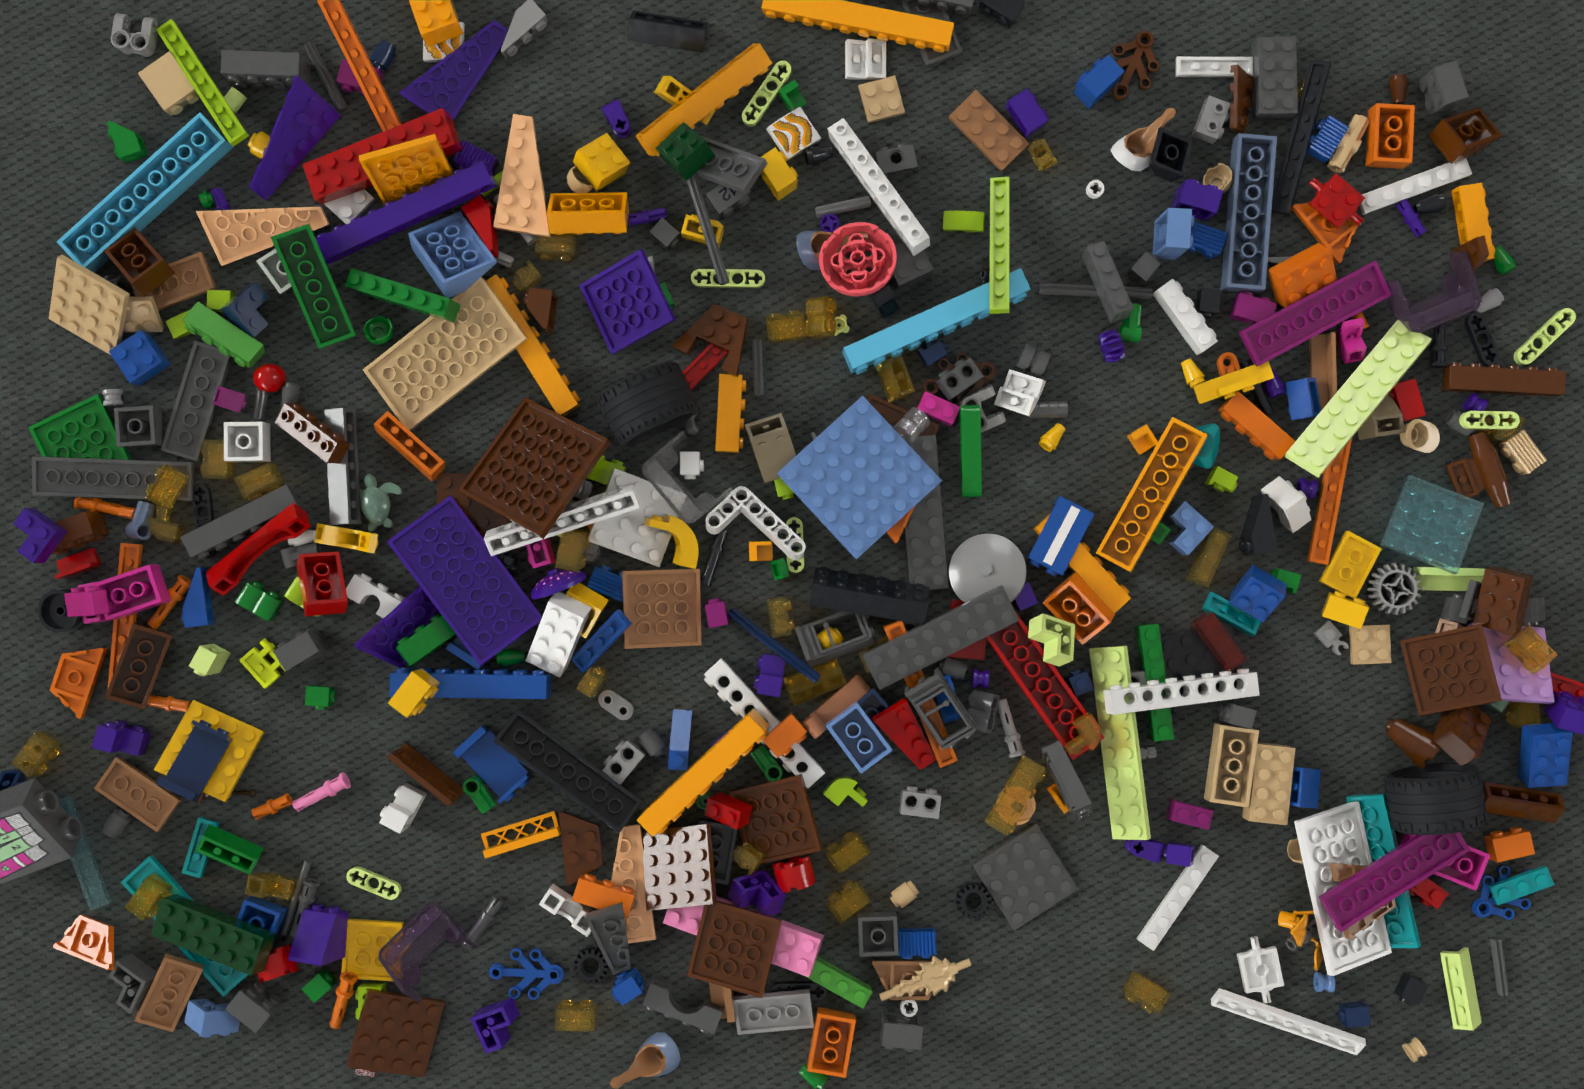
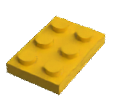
(1350, 564)

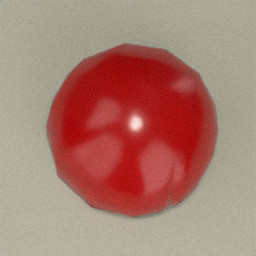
(269, 377)

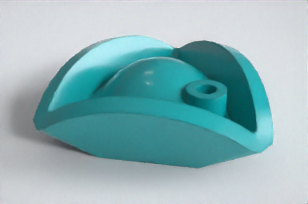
(1210, 448)

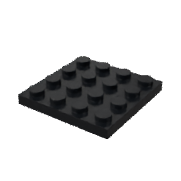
(1188, 655)

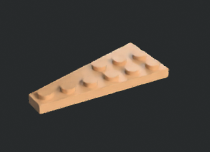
(521, 192)
(249, 231)
(629, 871)

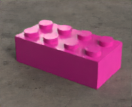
(1464, 870)

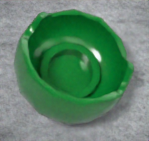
(378, 330)

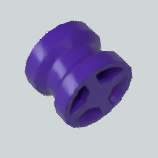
(828, 220)
(1474, 403)
(1309, 488)
(980, 678)

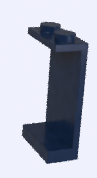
(196, 761)

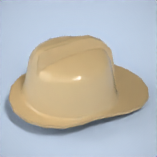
(1420, 436)

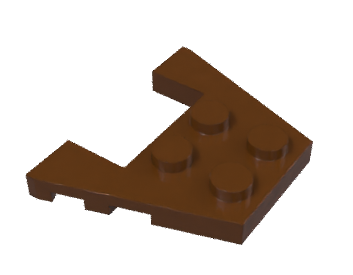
(720, 329)

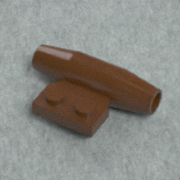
(1481, 472)

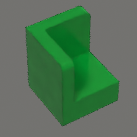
(791, 96)

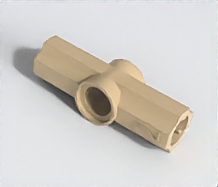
(1349, 144)

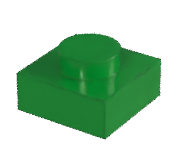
(1160, 533)
(779, 569)

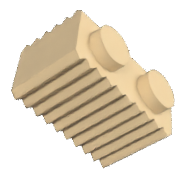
(1522, 453)

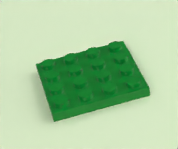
(79, 432)

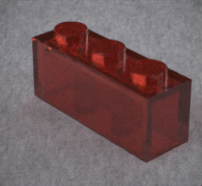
(1219, 640)

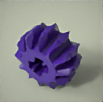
(1111, 346)

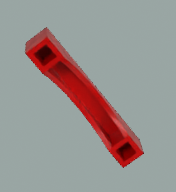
(230, 569)

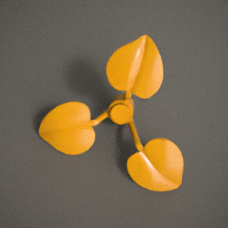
(1298, 930)

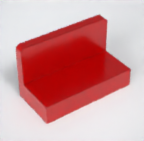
(77, 564)

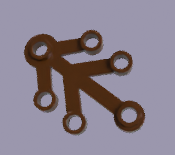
(1134, 62)
(978, 384)

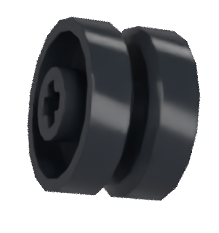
(53, 613)

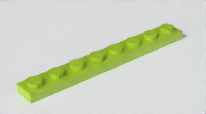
(202, 82)
(999, 246)

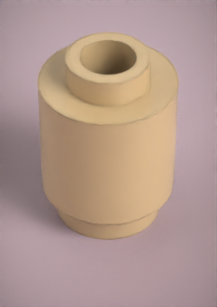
(904, 894)

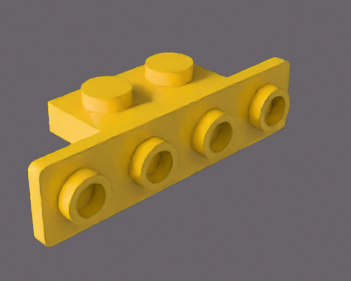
(1230, 383)

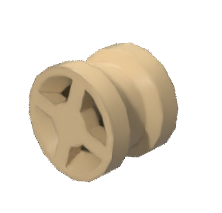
(1414, 1049)

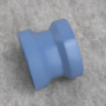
(1323, 982)

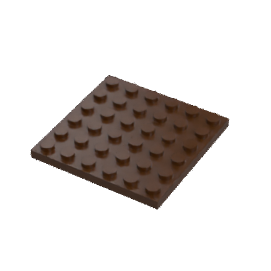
(534, 467)

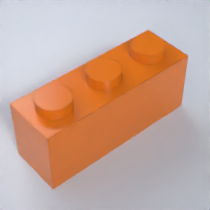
(603, 893)

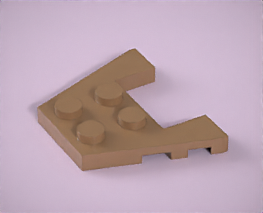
(1344, 871)

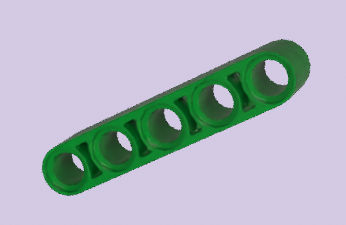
(970, 451)

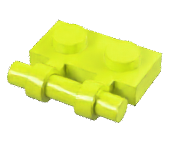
(259, 666)

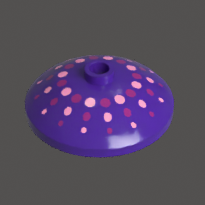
(556, 581)

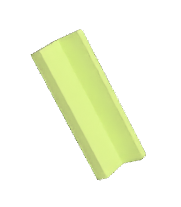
(1441, 580)
(1461, 989)

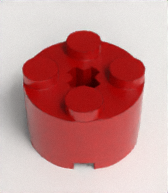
(794, 874)
(278, 964)

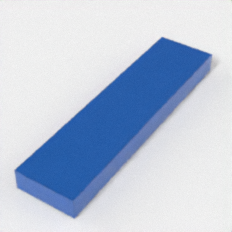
(601, 641)

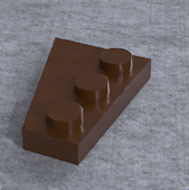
(1241, 92)
(1476, 250)

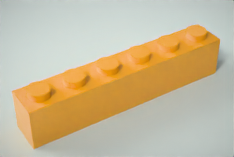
(1094, 575)

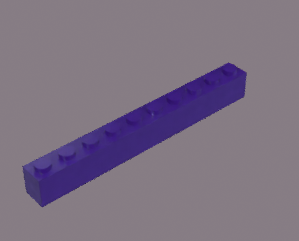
(406, 212)

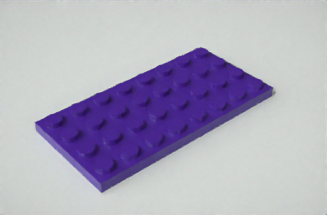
(465, 580)

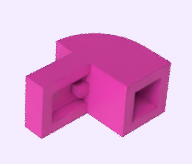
(1350, 342)

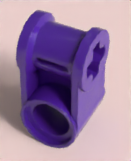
(616, 116)
(1147, 849)

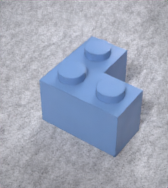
(1193, 528)
(210, 1018)

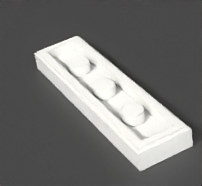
(1211, 66)

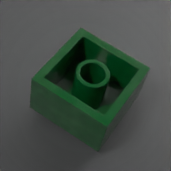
(685, 151)

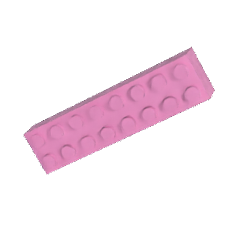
(795, 947)

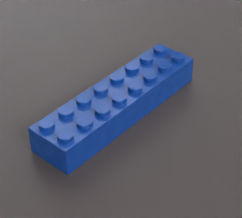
(482, 683)

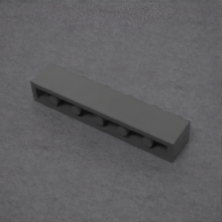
(344, 477)
(238, 523)

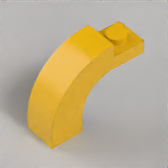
(346, 538)
(685, 540)

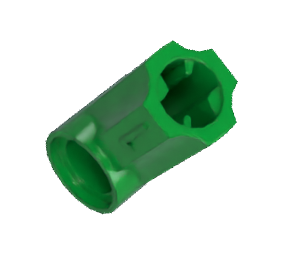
(1130, 327)
(766, 761)
(480, 796)

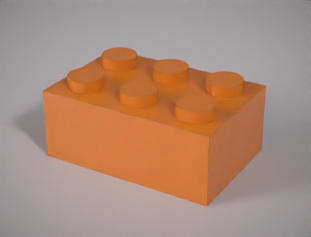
(1390, 136)
(1302, 274)
(1079, 605)
(831, 1042)

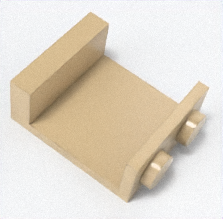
(169, 84)

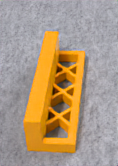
(522, 841)

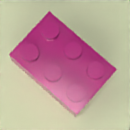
(134, 591)

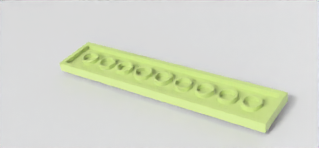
(1357, 399)
(1120, 748)

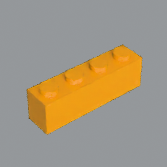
(1472, 215)
(729, 413)

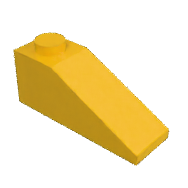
(674, 91)

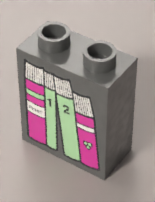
(34, 830)

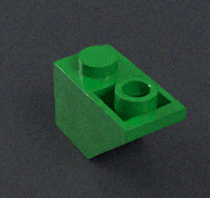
(127, 143)

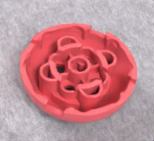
(859, 281)

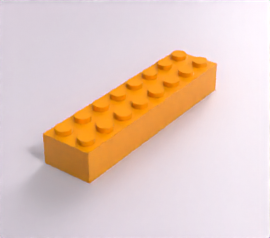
(1152, 494)
(701, 774)

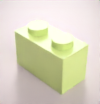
(209, 659)

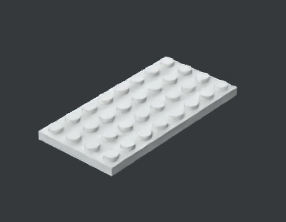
(1338, 838)

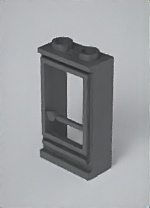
(811, 646)
(930, 688)
(1067, 781)

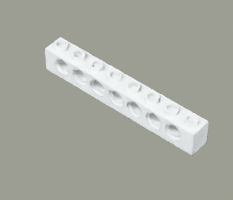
(878, 187)
(573, 517)
(721, 668)
(1246, 687)

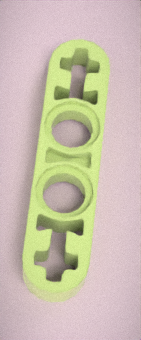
(767, 94)
(730, 272)
(1543, 335)

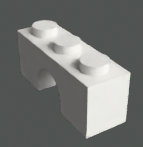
(362, 587)
(560, 902)

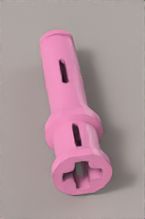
(329, 788)

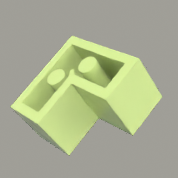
(1056, 636)

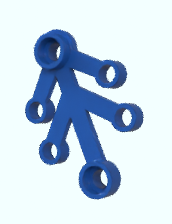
(1489, 902)
(530, 972)

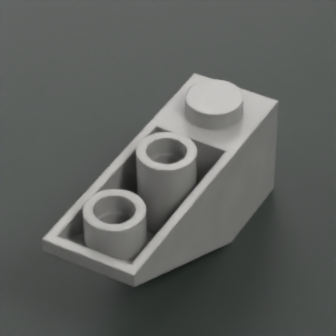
(525, 23)

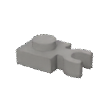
(1330, 635)

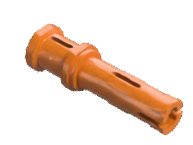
(97, 505)
(176, 594)
(343, 992)

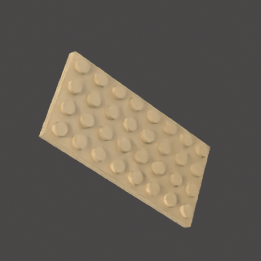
(445, 356)

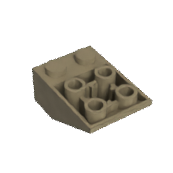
(1383, 422)
(770, 445)

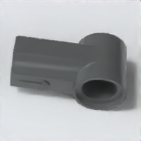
(291, 554)

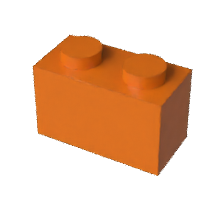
(785, 735)
(1509, 844)

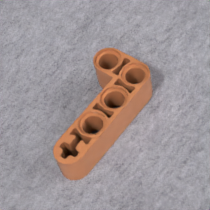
(840, 700)

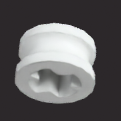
(1100, 186)
(903, 1009)

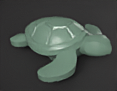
(376, 503)

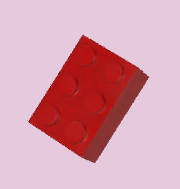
(322, 583)

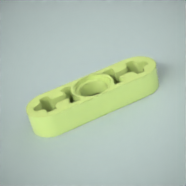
(1497, 415)
(798, 530)
(366, 886)

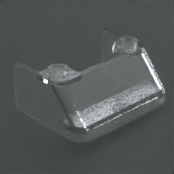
(659, 474)

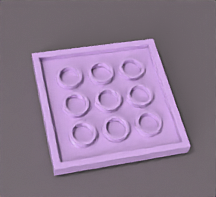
(1513, 678)

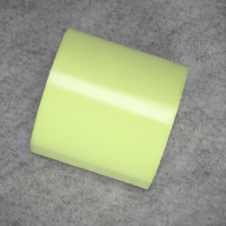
(235, 99)

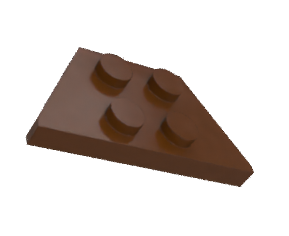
(580, 846)

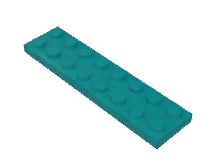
(1381, 840)
(219, 975)

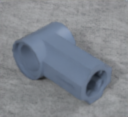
(140, 520)

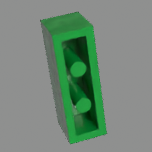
(425, 640)
(229, 849)

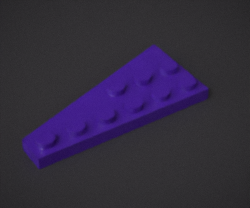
(456, 75)
(295, 133)
(399, 623)

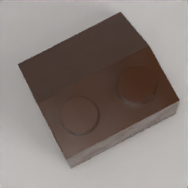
(543, 306)

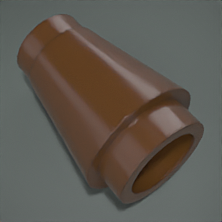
(1398, 87)

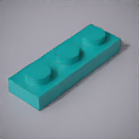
(1231, 614)
(196, 862)
(1521, 885)

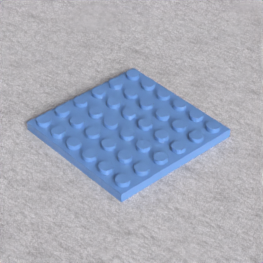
(859, 477)

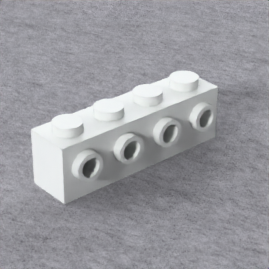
(1185, 317)

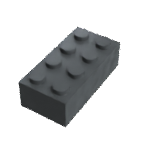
(264, 68)
(1274, 78)

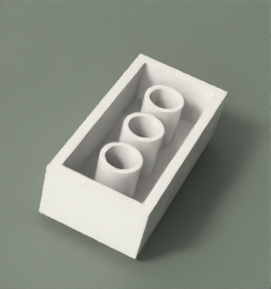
(558, 634)

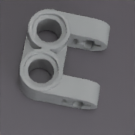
(148, 34)
(979, 396)

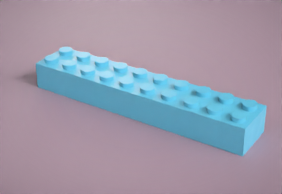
(146, 191)
(928, 325)

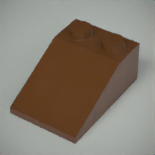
(1464, 134)

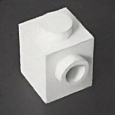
(691, 465)

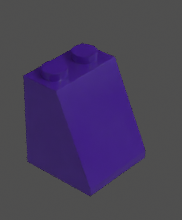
(320, 935)

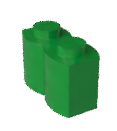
(259, 600)

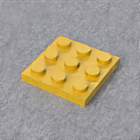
(363, 947)

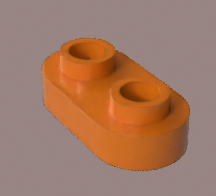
(1233, 363)

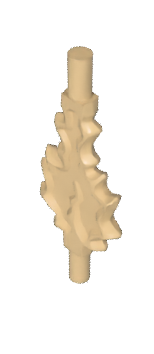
(932, 977)

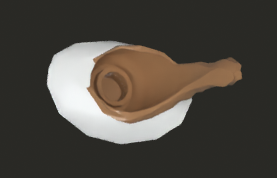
(1140, 144)

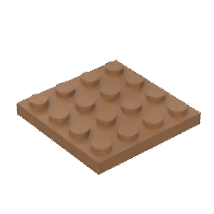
(662, 608)

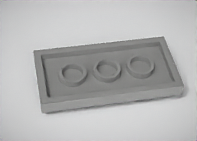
(773, 1012)

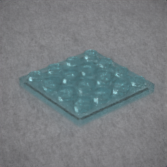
(1432, 524)

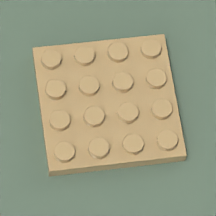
(88, 305)

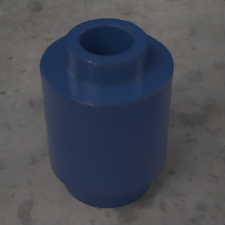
(383, 55)

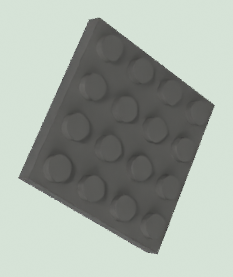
(1025, 876)

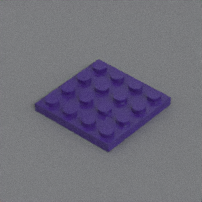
(627, 302)

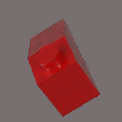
(482, 218)

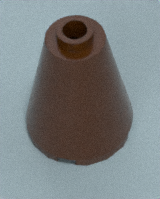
(1412, 740)

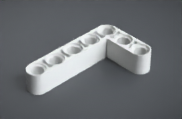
(757, 519)

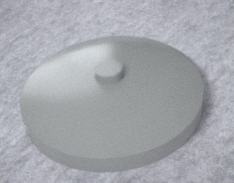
(985, 564)

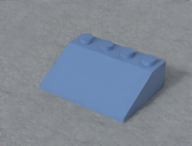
(451, 253)

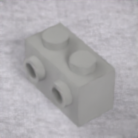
(1211, 120)

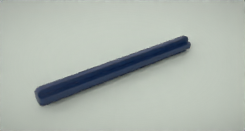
(774, 645)

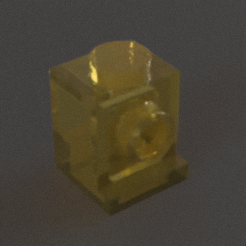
(1047, 160)
(527, 277)
(748, 857)

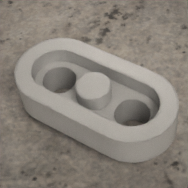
(616, 704)

